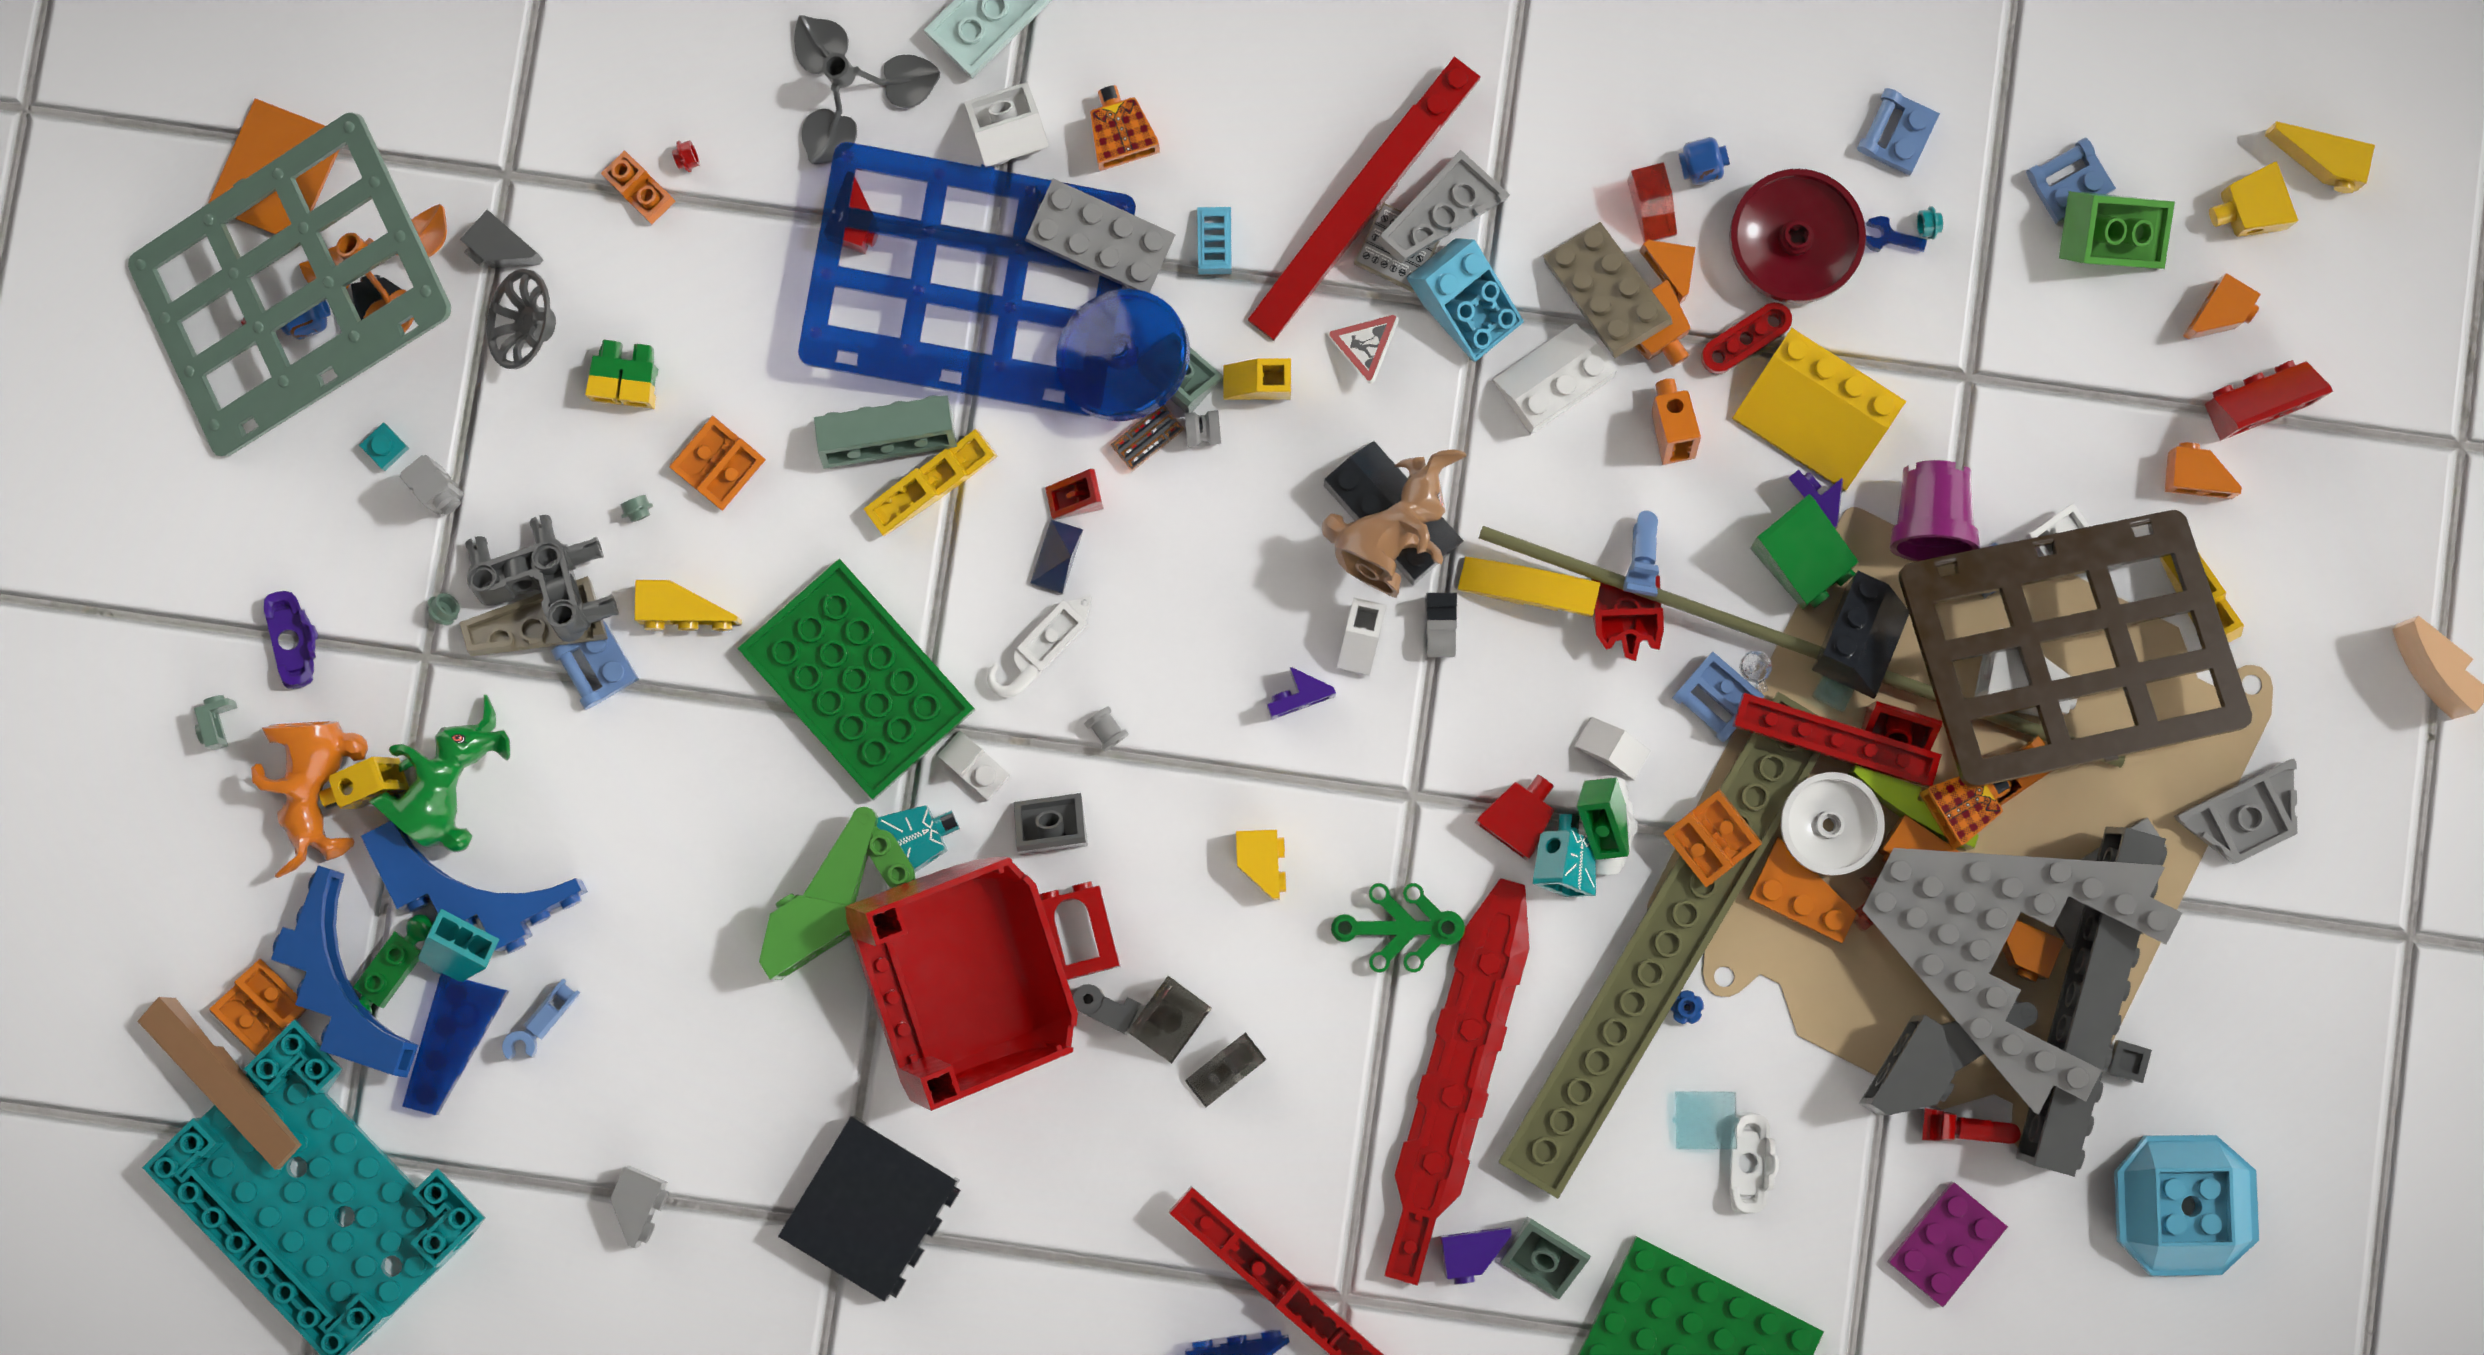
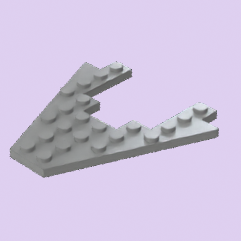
(1954, 916)

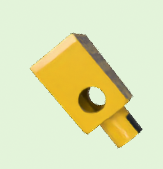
(363, 781)

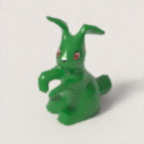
(430, 803)

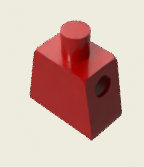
(1519, 816)

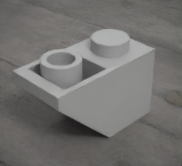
(635, 1202)

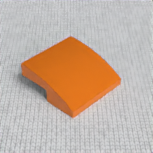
(717, 463)
(1712, 838)
(257, 1007)

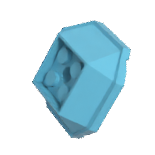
(2150, 1197)

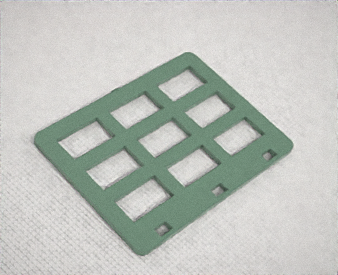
(349, 353)

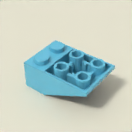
(1466, 297)

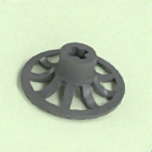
(531, 323)

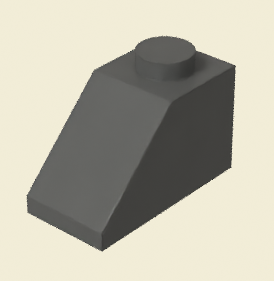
(497, 245)

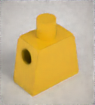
(2256, 204)

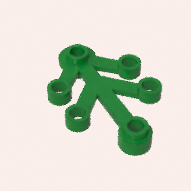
(1404, 927)

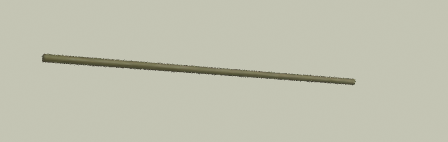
(1735, 622)

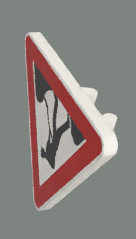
(1366, 343)

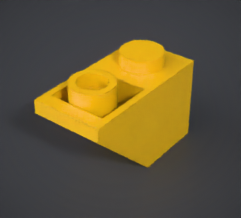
(1258, 379)
(1258, 860)

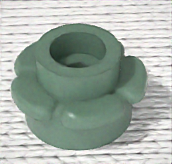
(636, 508)
(443, 609)

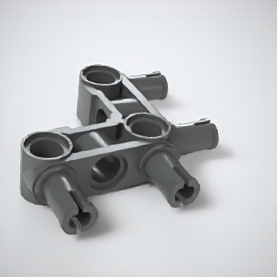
(528, 570)

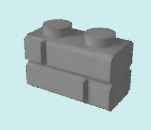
(432, 485)

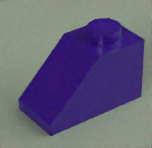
(1471, 1252)

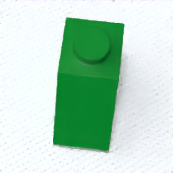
(1604, 818)

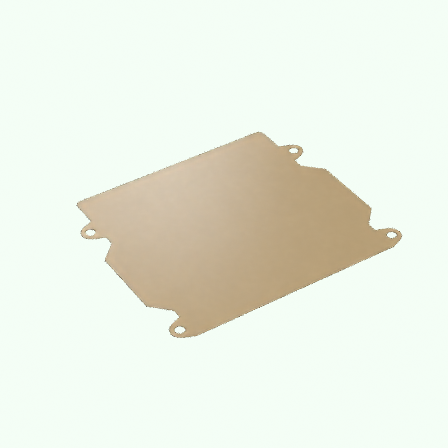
(1862, 991)

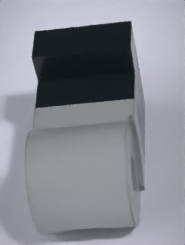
(1441, 624)

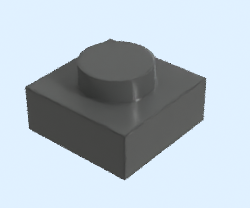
(2129, 1061)

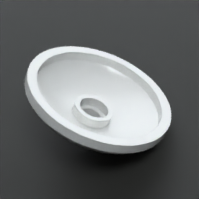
(1855, 817)

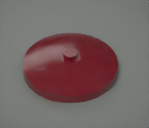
(1797, 236)

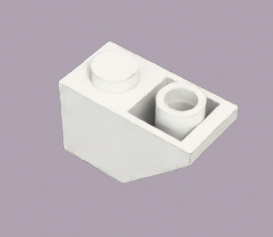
(1361, 636)

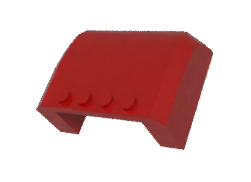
(964, 978)

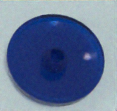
(1123, 355)

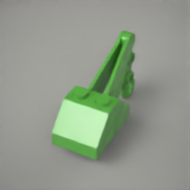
(817, 920)

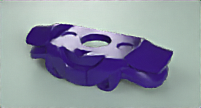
(285, 614)

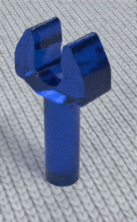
(1889, 236)

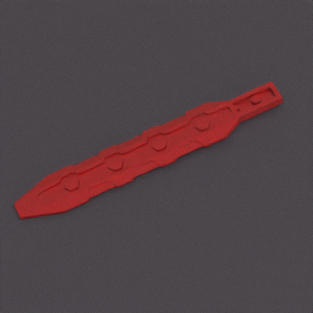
(1459, 1072)

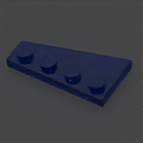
(451, 1035)

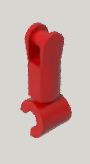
(1943, 1126)

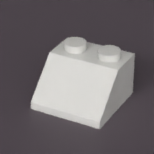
(1006, 124)

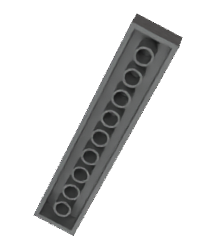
(2089, 1012)

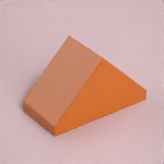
(1671, 263)

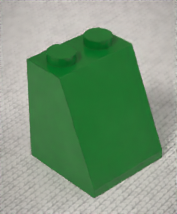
(1805, 553)

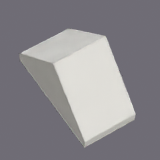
(1613, 747)

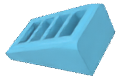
(1214, 266)

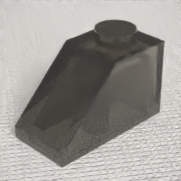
(1225, 1069)

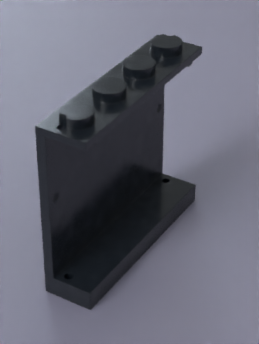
(870, 1209)

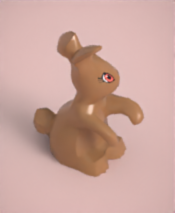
(1374, 542)

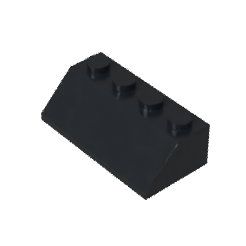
(1372, 484)

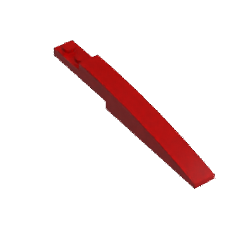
(1363, 198)
(1269, 1277)

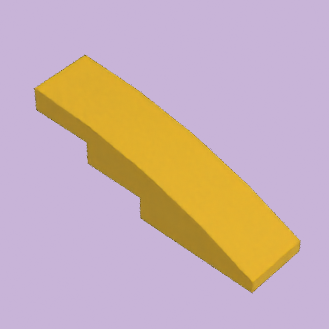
(930, 482)
(1528, 586)

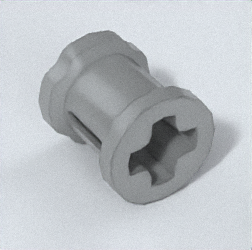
(1106, 728)

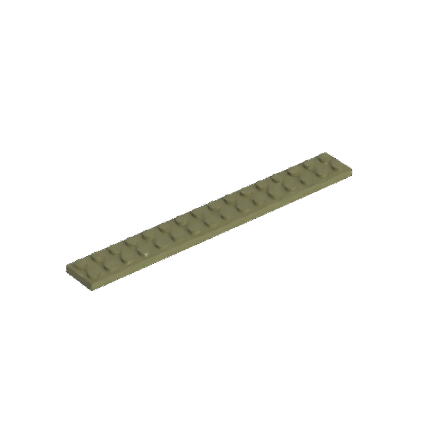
(1649, 977)

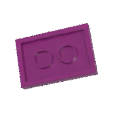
(1947, 1244)

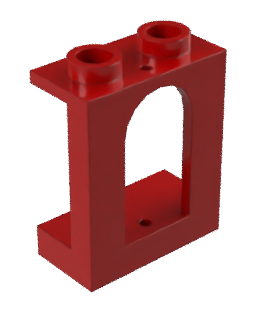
(1093, 900)

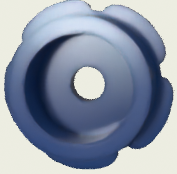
(1696, 1006)

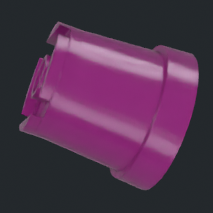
(1934, 512)

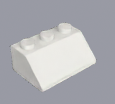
(1555, 377)

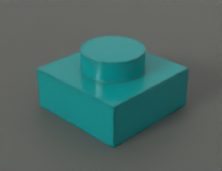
(384, 446)

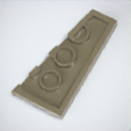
(523, 626)

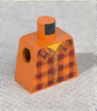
(1121, 130)
(1963, 809)

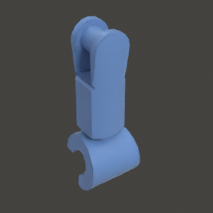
(1642, 571)
(540, 1021)

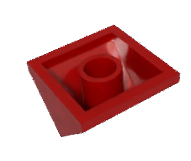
(1901, 725)

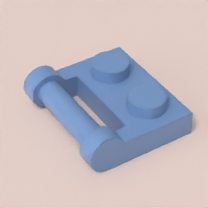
(1908, 137)
(2089, 179)
(607, 663)
(1723, 686)

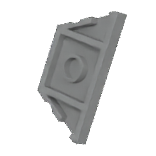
(2247, 815)

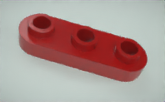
(1756, 327)

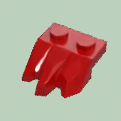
(1627, 619)

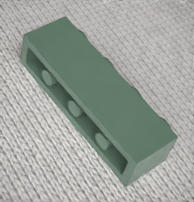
(885, 431)

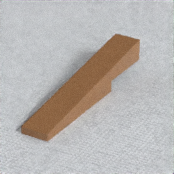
(219, 1079)

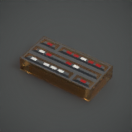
(1147, 437)

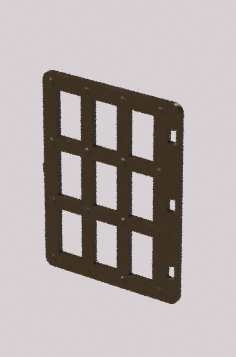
(2074, 552)

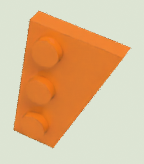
(1801, 895)

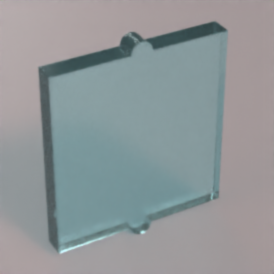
(1706, 1120)

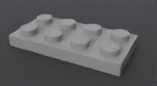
(1099, 237)

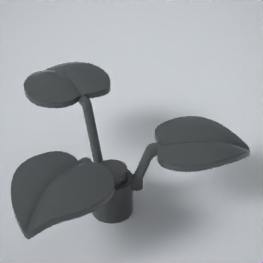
(822, 48)

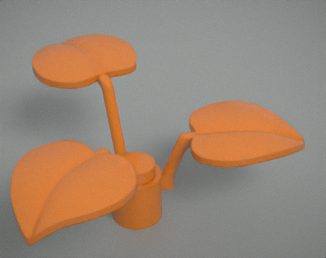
(432, 232)

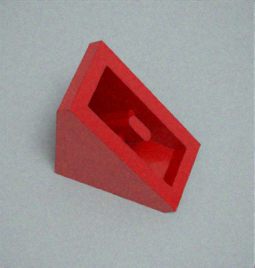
(1074, 495)

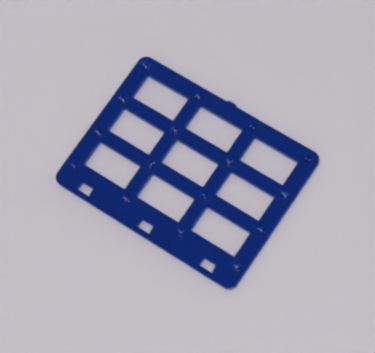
(907, 358)

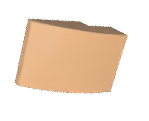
(2439, 667)

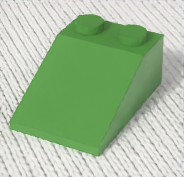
(2116, 230)

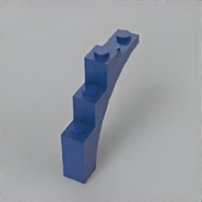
(414, 879)
(326, 989)

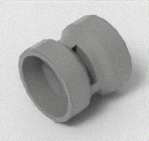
(1211, 428)

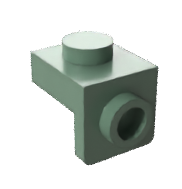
(209, 726)

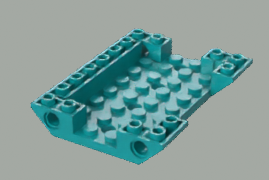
(286, 1226)

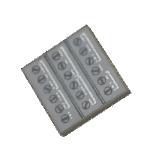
(1379, 261)

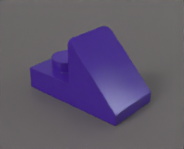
(1828, 501)
(1309, 693)

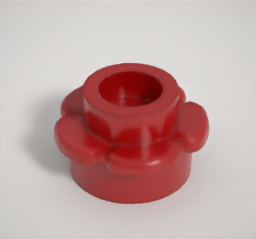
(685, 156)

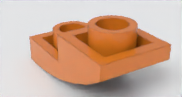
(638, 187)

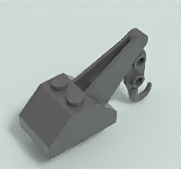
(1926, 1060)

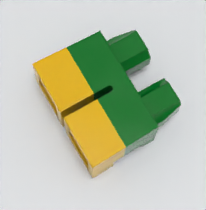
(623, 380)

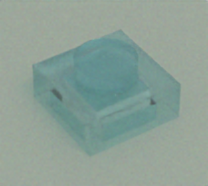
(1833, 693)

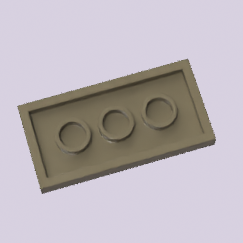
(1607, 290)

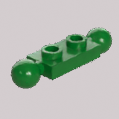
(393, 964)

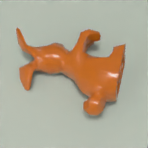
(312, 755)

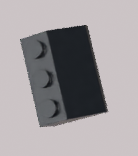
(1862, 635)

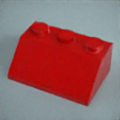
(2265, 398)

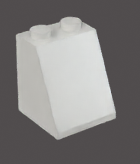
(2006, 672)

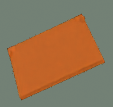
(262, 139)

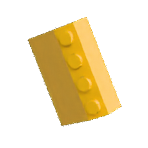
(1818, 409)

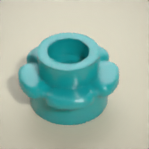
(1929, 223)

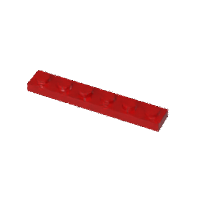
(1837, 740)

